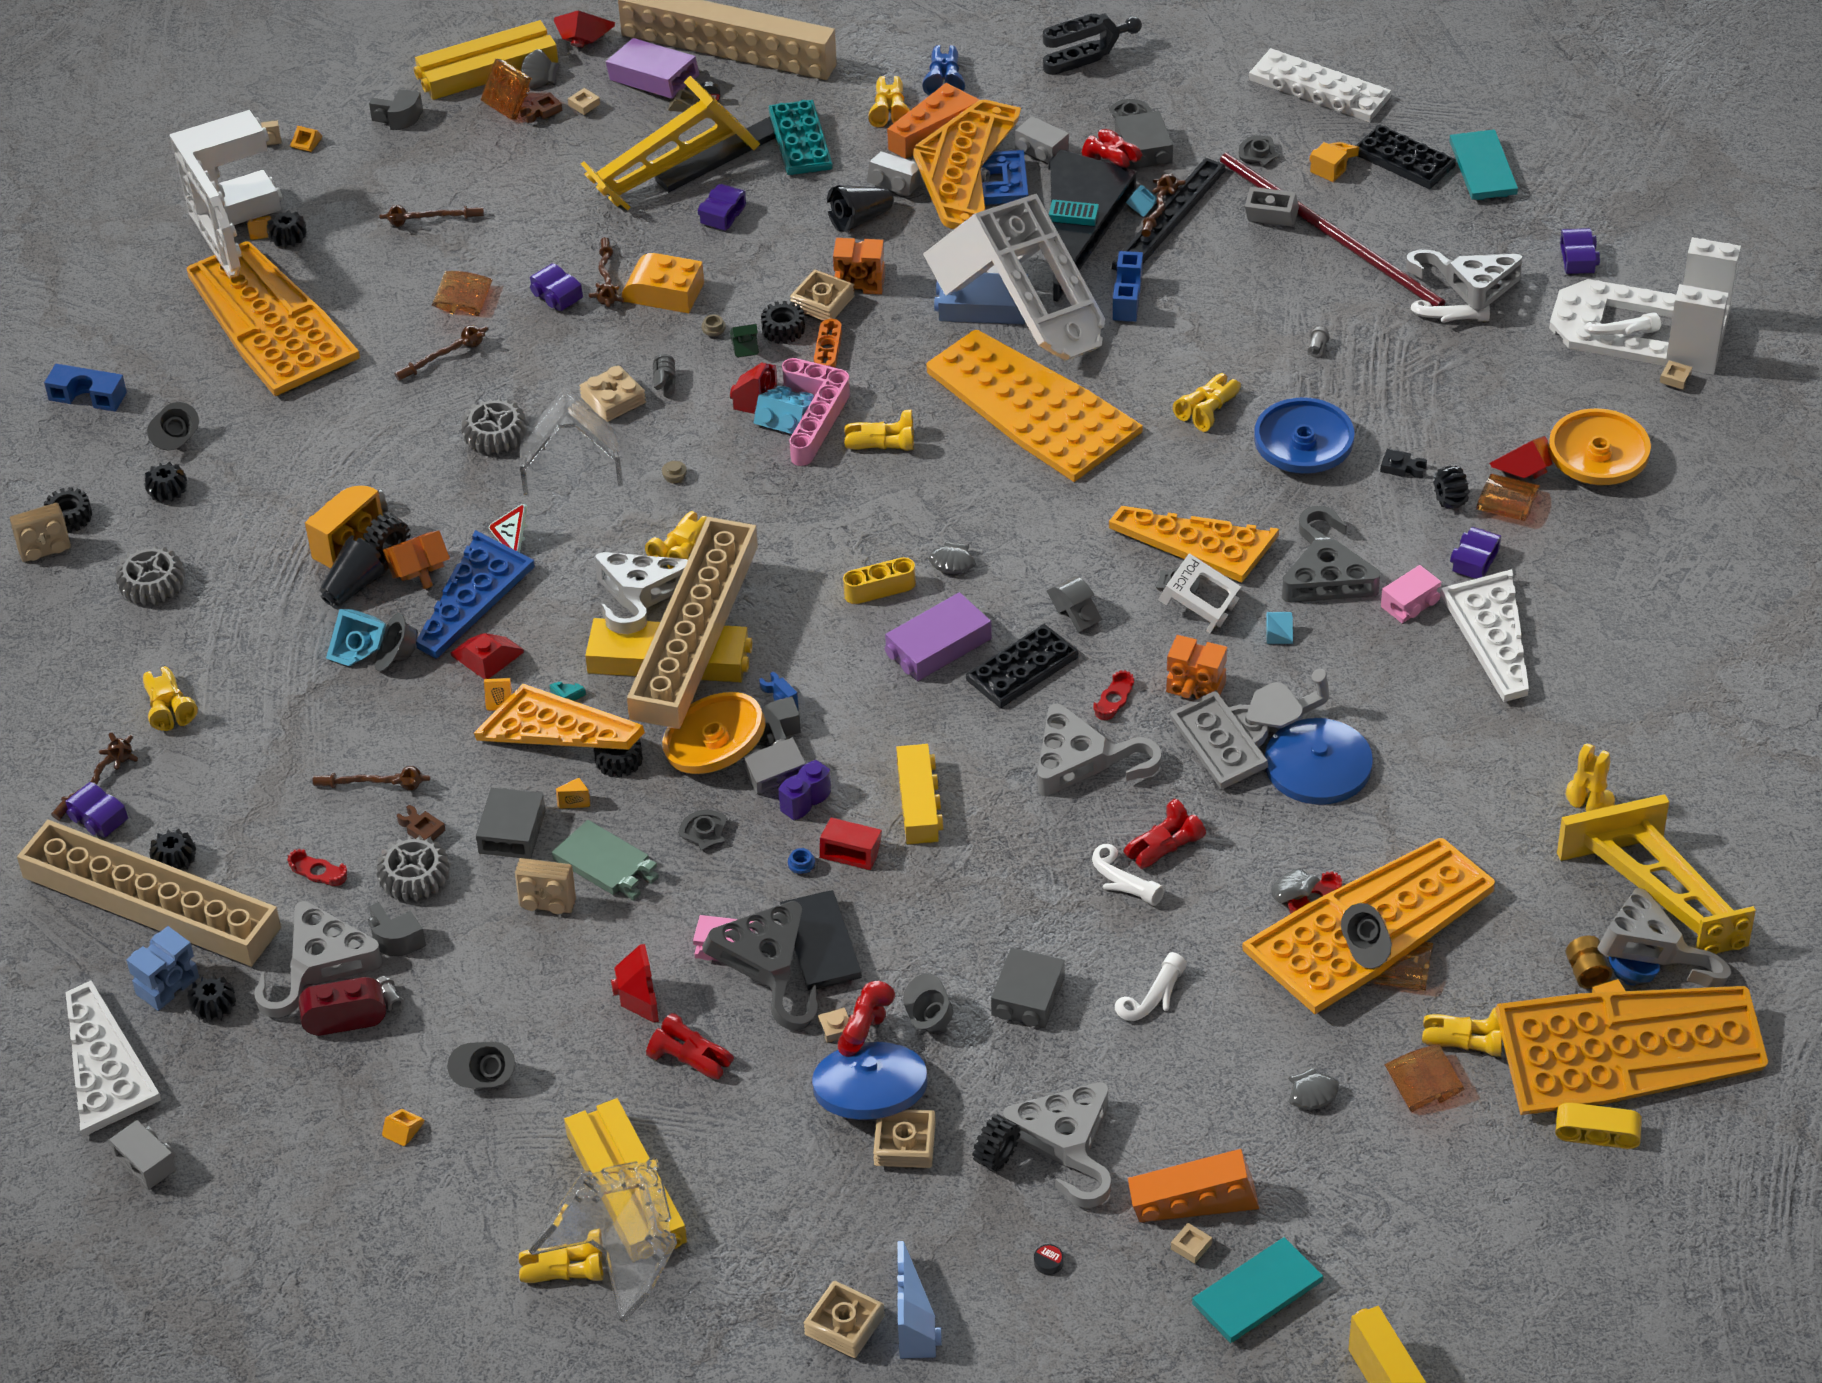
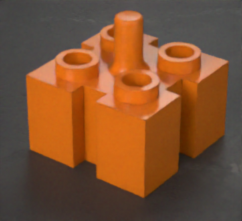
(860, 263)
(417, 557)
(1195, 668)

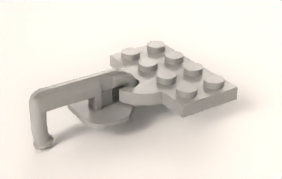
(1229, 737)

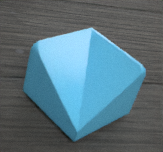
(1142, 200)
(1279, 627)

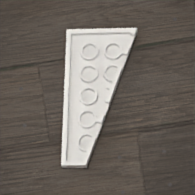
(1491, 625)
(106, 1069)

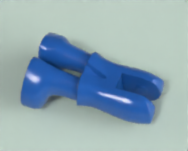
(943, 66)

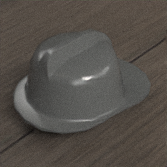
(173, 426)
(397, 642)
(1366, 935)
(928, 1003)
(481, 1064)

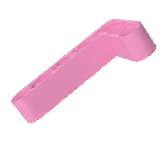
(830, 394)

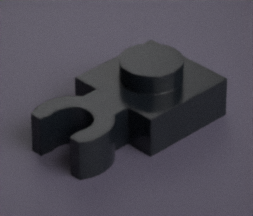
(1400, 463)

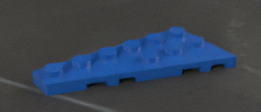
(473, 588)

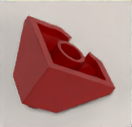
(582, 27)
(751, 384)
(1526, 460)
(487, 654)
(635, 984)

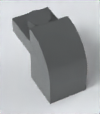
(400, 112)
(1075, 598)
(780, 720)
(396, 935)

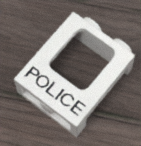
(1180, 586)

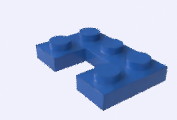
(1014, 181)

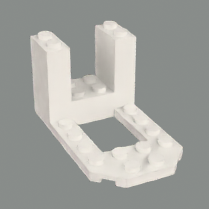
(221, 206)
(999, 243)
(1697, 311)

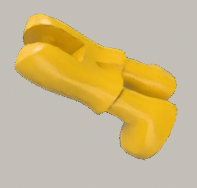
(888, 98)
(1205, 400)
(881, 435)
(679, 541)
(164, 694)
(1591, 780)
(1458, 1031)
(558, 1264)

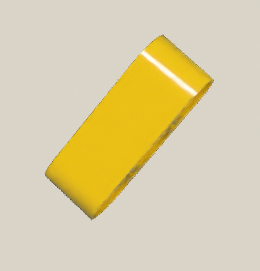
(879, 580)
(1598, 1125)

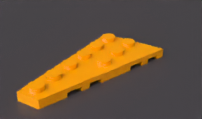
(1215, 542)
(548, 719)

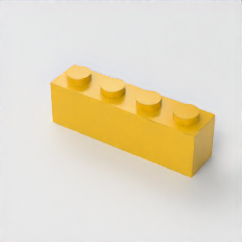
(918, 795)

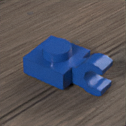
(779, 687)

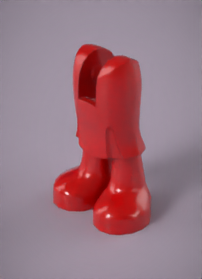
(1112, 148)
(1158, 840)
(867, 1011)
(696, 1050)

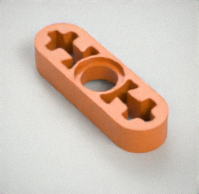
(825, 339)

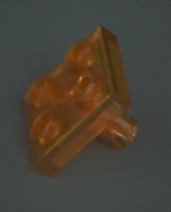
(506, 89)

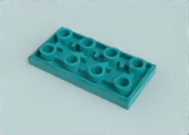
(800, 137)
(1483, 164)
(1257, 1290)

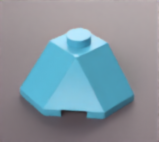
(355, 637)

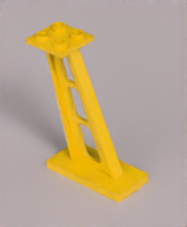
(708, 107)
(1644, 822)

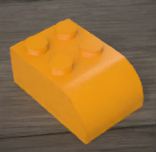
(665, 282)
(339, 519)

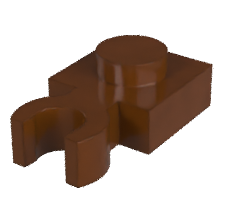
(542, 106)
(423, 824)

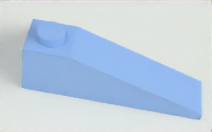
(915, 1316)

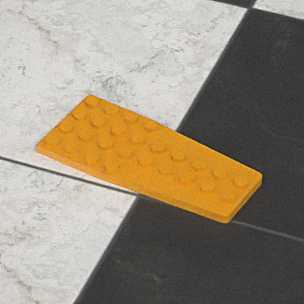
(271, 321)
(1033, 404)
(1412, 894)
(1627, 1044)

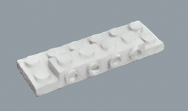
(1320, 85)

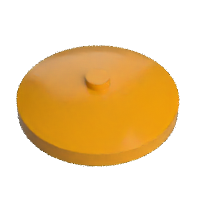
(1599, 446)
(714, 733)

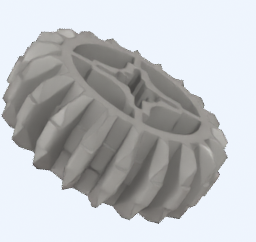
(493, 426)
(155, 575)
(413, 874)

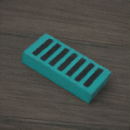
(1073, 212)

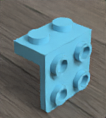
(781, 408)

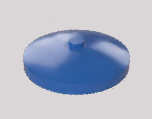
(1304, 435)
(1318, 761)
(871, 1083)

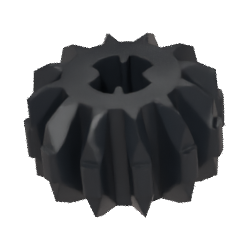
(286, 229)
(165, 482)
(1451, 487)
(173, 849)
(211, 998)

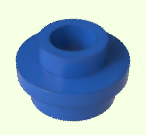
(801, 861)

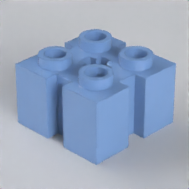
(162, 968)

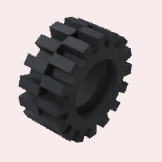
(783, 331)
(76, 500)
(386, 533)
(618, 763)
(996, 1142)

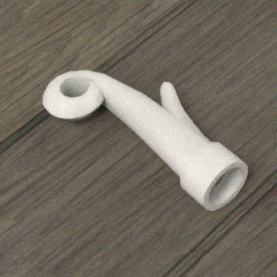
(1449, 313)
(1646, 323)
(1148, 890)
(1172, 968)

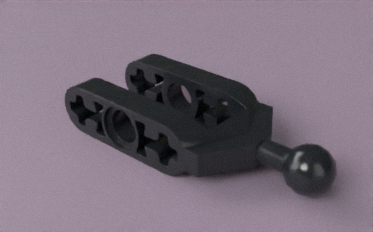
(1085, 52)

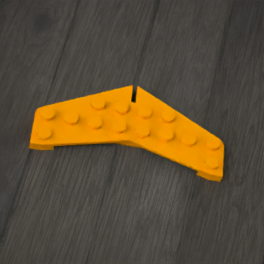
(956, 152)

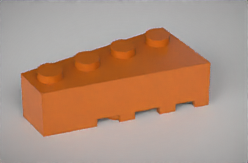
(927, 118)
(1195, 1189)

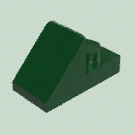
(744, 340)

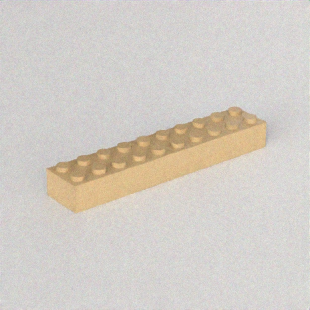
(732, 34)
(692, 623)
(149, 892)

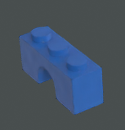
(1127, 286)
(69, 381)

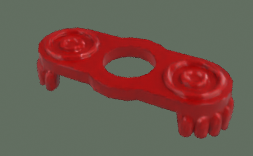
(1121, 685)
(303, 864)
(1327, 884)

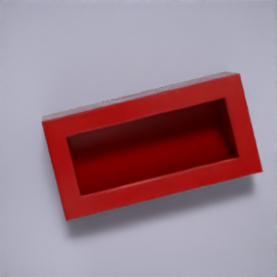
(850, 843)

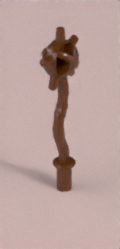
(1165, 186)
(398, 215)
(606, 293)
(470, 336)
(118, 750)
(408, 779)

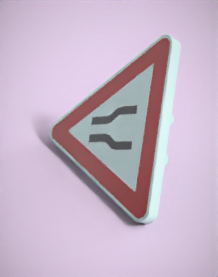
(510, 527)

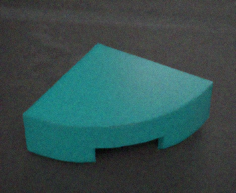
(568, 691)

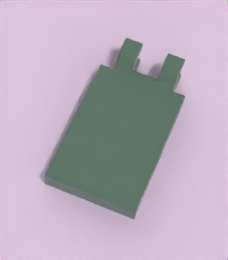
(605, 860)

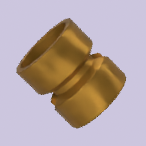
(1588, 963)

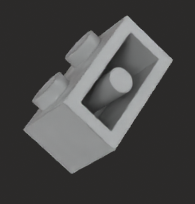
(1040, 139)
(894, 174)
(1271, 206)
(773, 764)
(143, 1154)

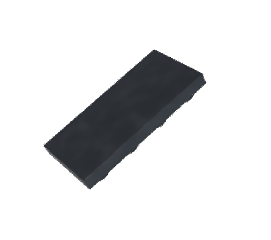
(1405, 156)
(1022, 665)
(824, 942)

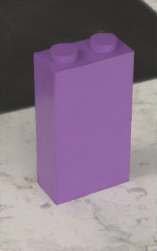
(652, 67)
(938, 636)

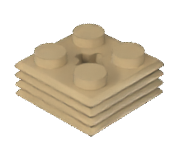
(823, 295)
(612, 393)
(40, 532)
(545, 886)
(905, 1139)
(829, 1324)

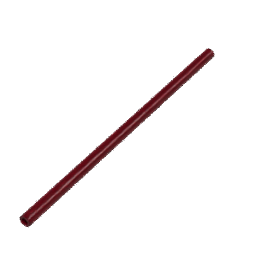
(1338, 235)

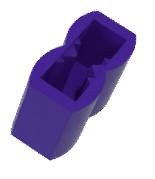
(722, 206)
(1579, 250)
(556, 287)
(1475, 553)
(804, 790)
(96, 810)

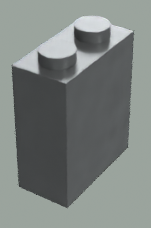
(1149, 135)
(510, 823)
(1027, 987)

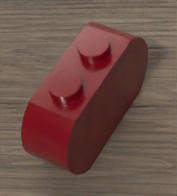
(342, 1006)

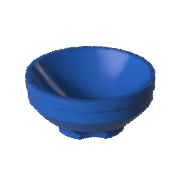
(1633, 971)

